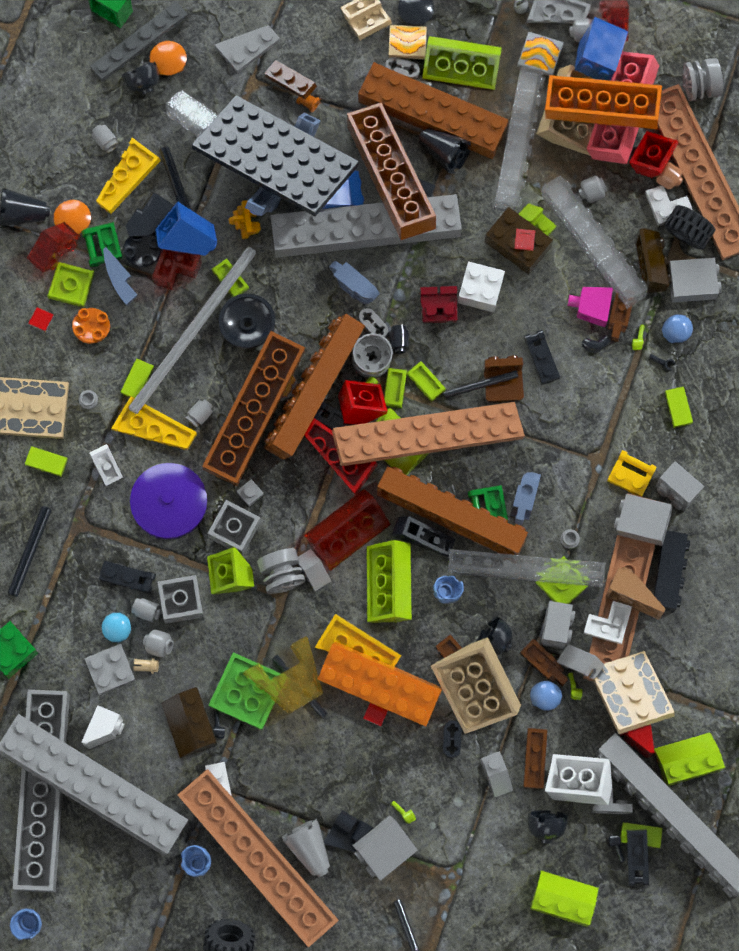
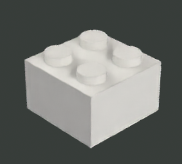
(481, 287)

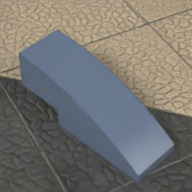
(119, 278)

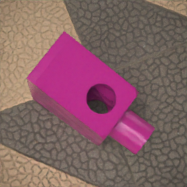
(592, 304)

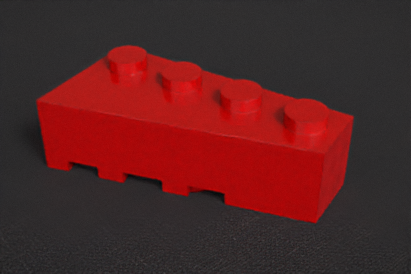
(322, 440)

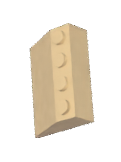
(567, 133)
(476, 686)

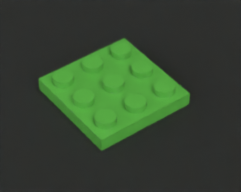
(240, 695)

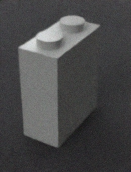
(694, 280)
(643, 519)
(384, 848)

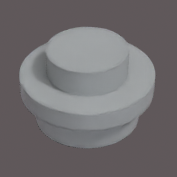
(88, 399)
(569, 539)

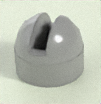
(522, 8)

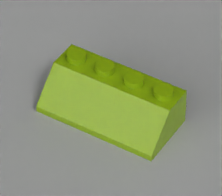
(461, 62)
(389, 582)

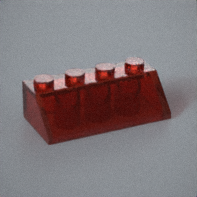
(347, 529)

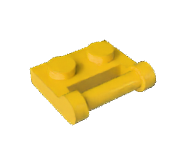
(629, 479)

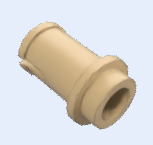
(147, 665)

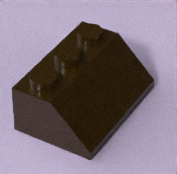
(652, 260)
(188, 722)

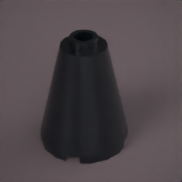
(446, 149)
(21, 209)

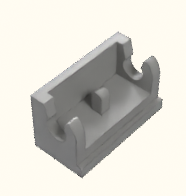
(580, 661)

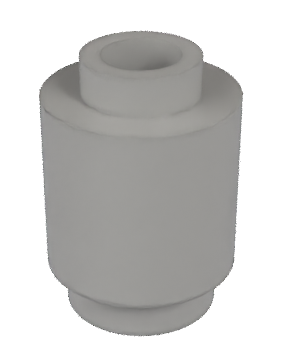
(104, 138)
(199, 412)
(146, 610)

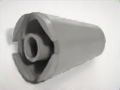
(309, 847)

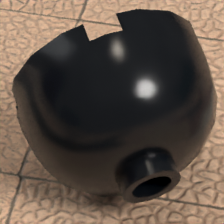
(142, 78)
(498, 634)
(547, 825)

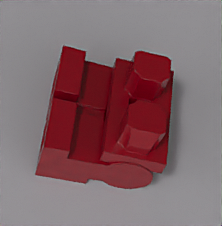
(438, 307)

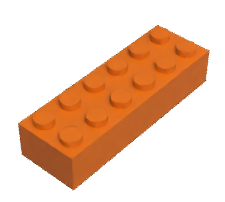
(603, 102)
(380, 683)

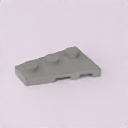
(558, 11)
(247, 47)

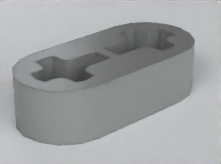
(403, 67)
(376, 322)

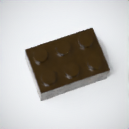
(502, 239)

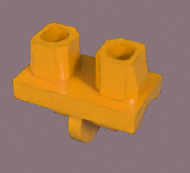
(242, 220)

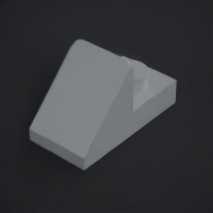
(620, 807)

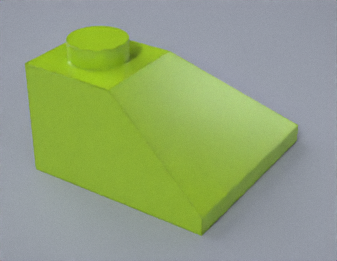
(229, 572)

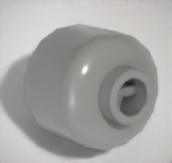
(579, 28)
(592, 189)
(158, 643)

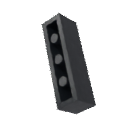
(670, 569)

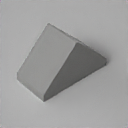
(313, 570)

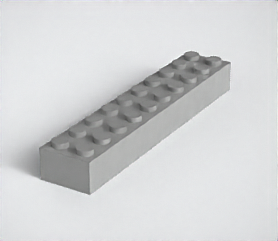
(355, 228)
(91, 785)
(40, 803)
(672, 813)

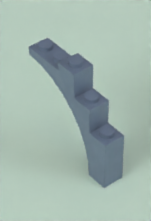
(265, 201)

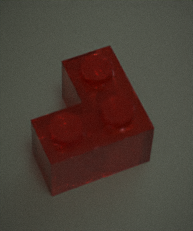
(615, 13)
(52, 245)
(175, 262)

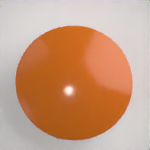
(169, 57)
(74, 213)
(91, 325)

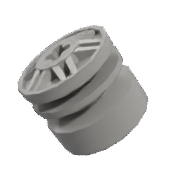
(700, 79)
(368, 345)
(280, 571)

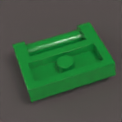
(107, 238)
(493, 500)

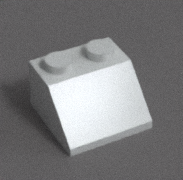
(102, 728)

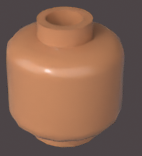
(670, 176)

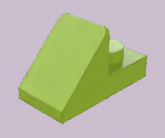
(535, 216)

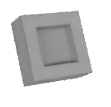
(250, 493)

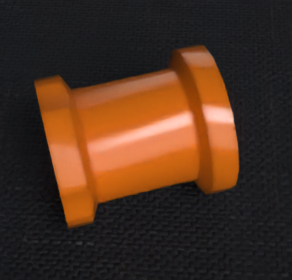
(311, 102)

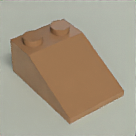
(631, 591)

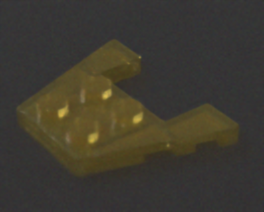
(295, 686)

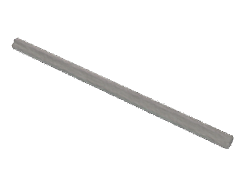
(192, 330)

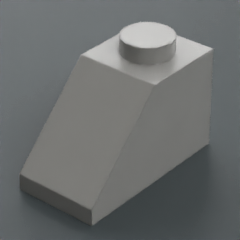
(496, 774)

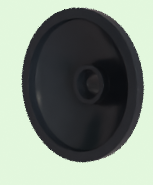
(242, 310)

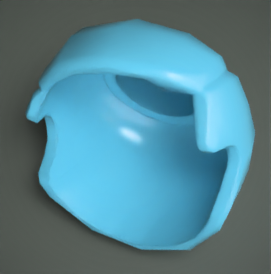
(116, 627)

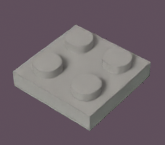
(110, 669)

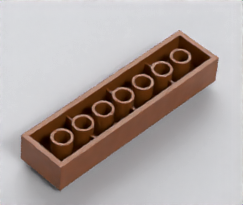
(433, 109)
(391, 171)
(314, 386)
(253, 408)
(451, 512)

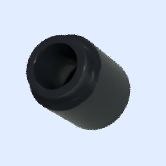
(399, 339)

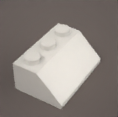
(579, 779)

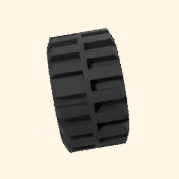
(689, 227)
(229, 936)

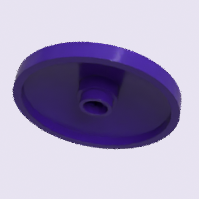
(168, 501)

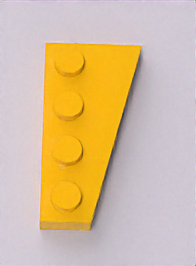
(132, 169)
(154, 427)
(353, 637)

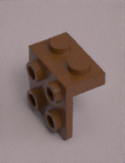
(509, 390)

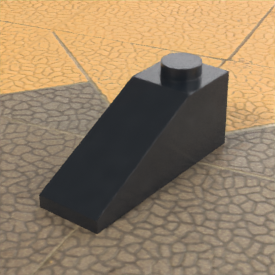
(422, 535)

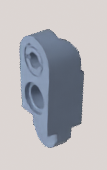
(354, 283)
(525, 497)

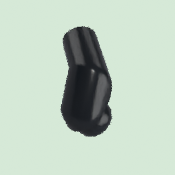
(595, 346)

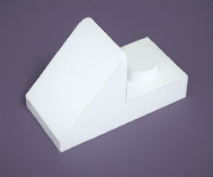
(106, 465)

